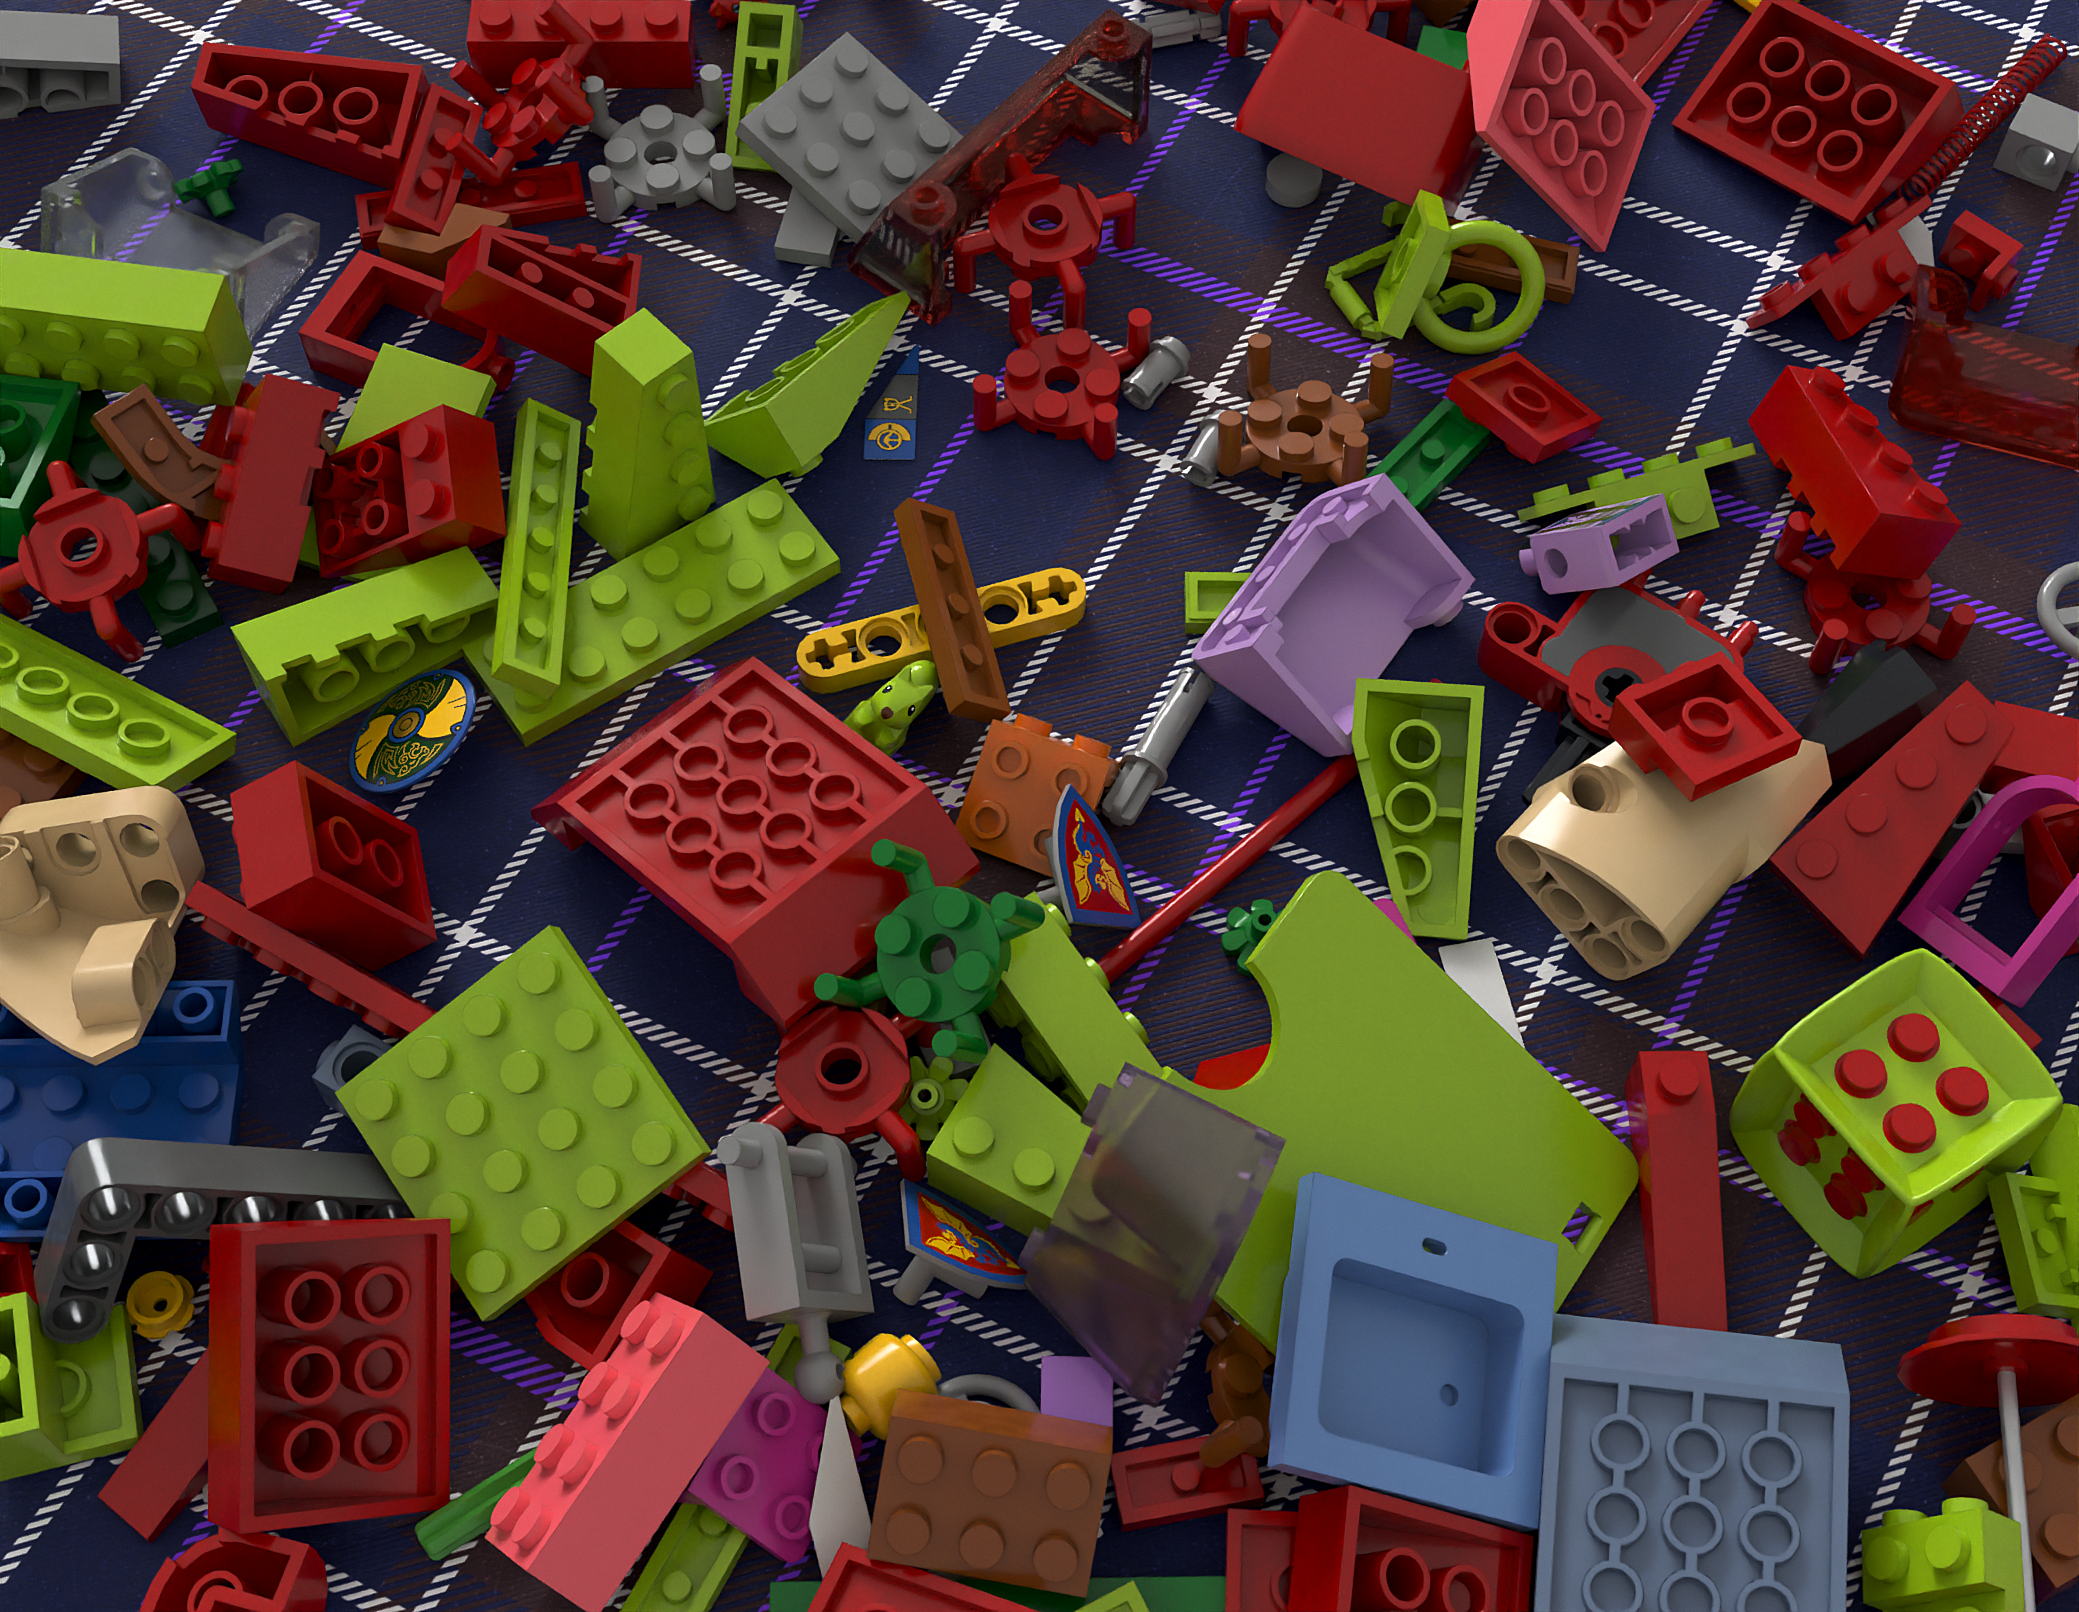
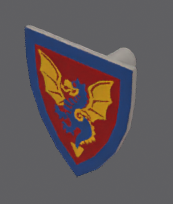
(1087, 869)
(951, 1249)

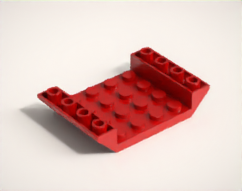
(761, 829)

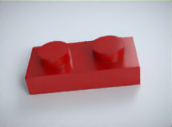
(1173, 1484)

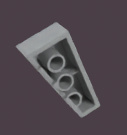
(58, 61)

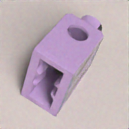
(1579, 553)

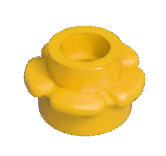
(150, 1290)

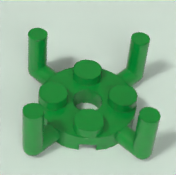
(906, 947)

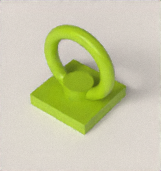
(1421, 264)

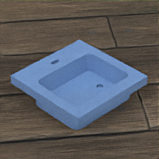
(1413, 1361)

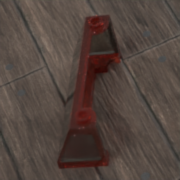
(1083, 91)

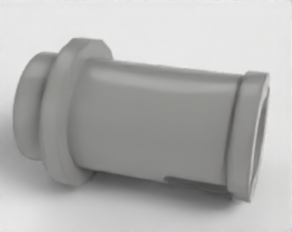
(1165, 361)
(1201, 461)

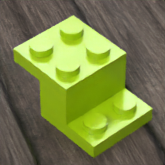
(63, 1398)

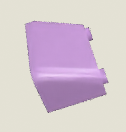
(1332, 609)

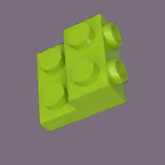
(1944, 1562)

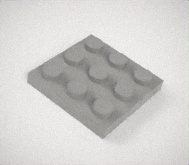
(847, 135)

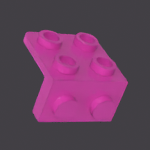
(767, 1468)

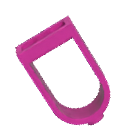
(1932, 907)

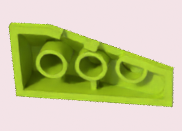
(810, 399)

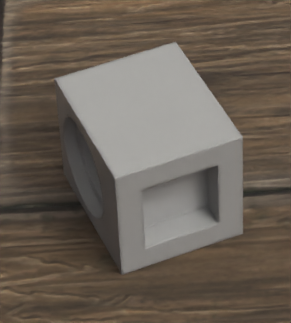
(2041, 143)

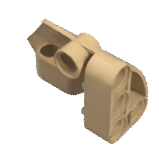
(1636, 863)
(91, 918)

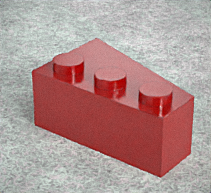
(541, 292)
(267, 484)

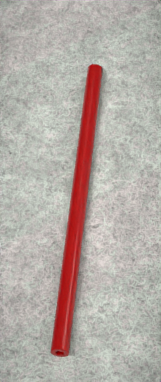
(1229, 866)

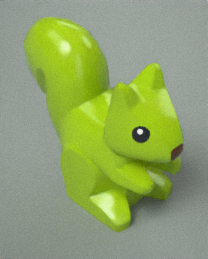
(892, 709)

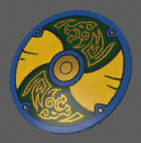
(412, 731)

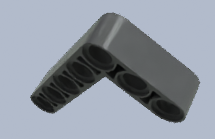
(178, 1191)

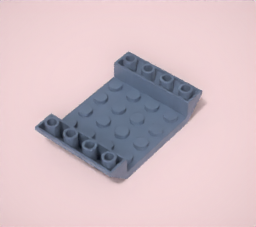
(1692, 1471)

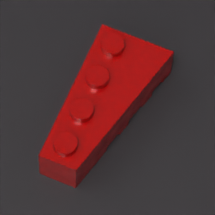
(633, 40)
(1852, 477)

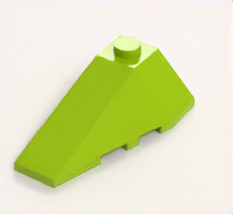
(1421, 785)

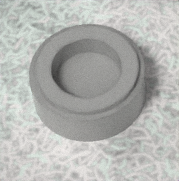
(1292, 181)

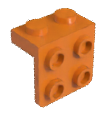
(1020, 784)

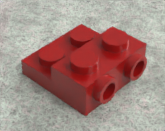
(1701, 726)

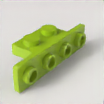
(1682, 485)
(2041, 1224)

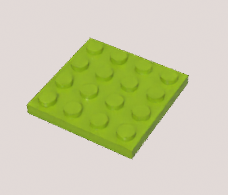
(523, 1121)

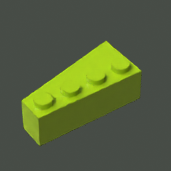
(365, 640)

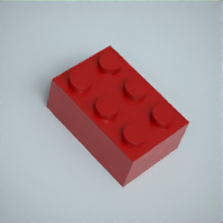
(331, 867)

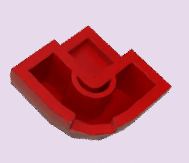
(240, 1576)

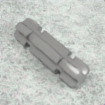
(1180, 27)

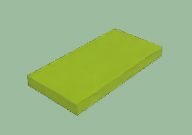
(396, 391)

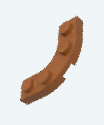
(162, 456)

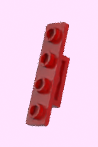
(1858, 280)

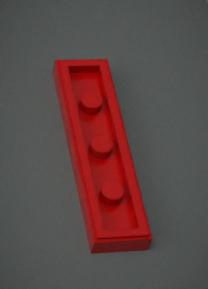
(526, 194)

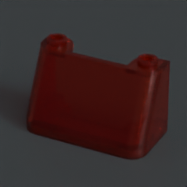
(1982, 379)

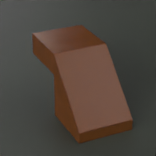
(430, 252)

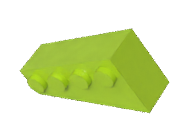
(645, 440)
(1066, 1014)
(1007, 1146)

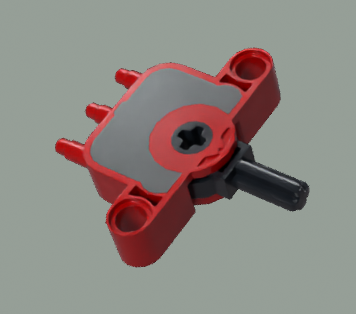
(1593, 655)

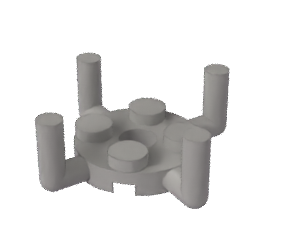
(656, 133)

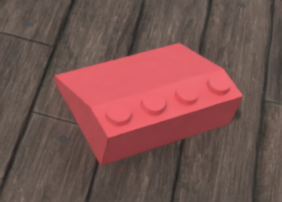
(1557, 109)

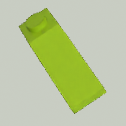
(763, 62)

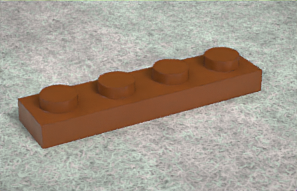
(951, 612)

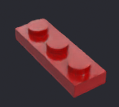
(429, 173)

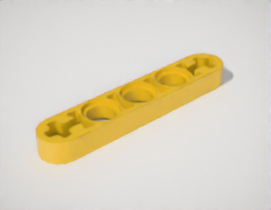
(909, 629)

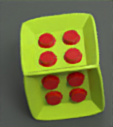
(1892, 1111)

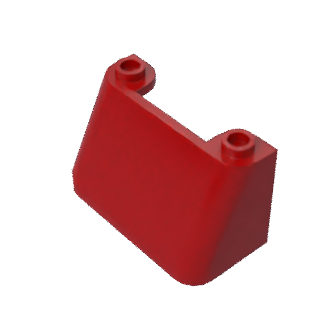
(1365, 109)

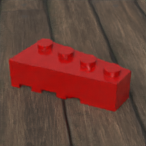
(313, 106)
(1885, 827)

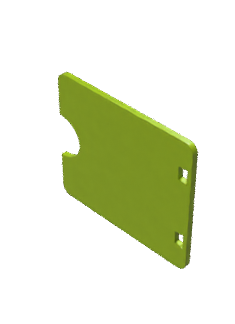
(1404, 1090)

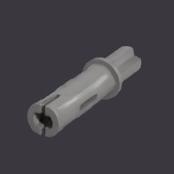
(1147, 764)

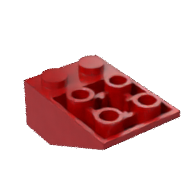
(409, 494)

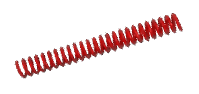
(2001, 116)

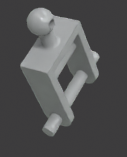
(798, 1242)

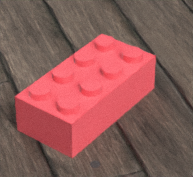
(625, 1450)

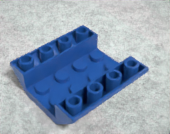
(171, 1087)

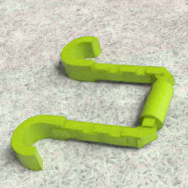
(1448, 300)

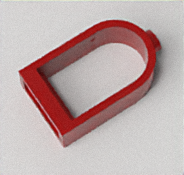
(356, 299)

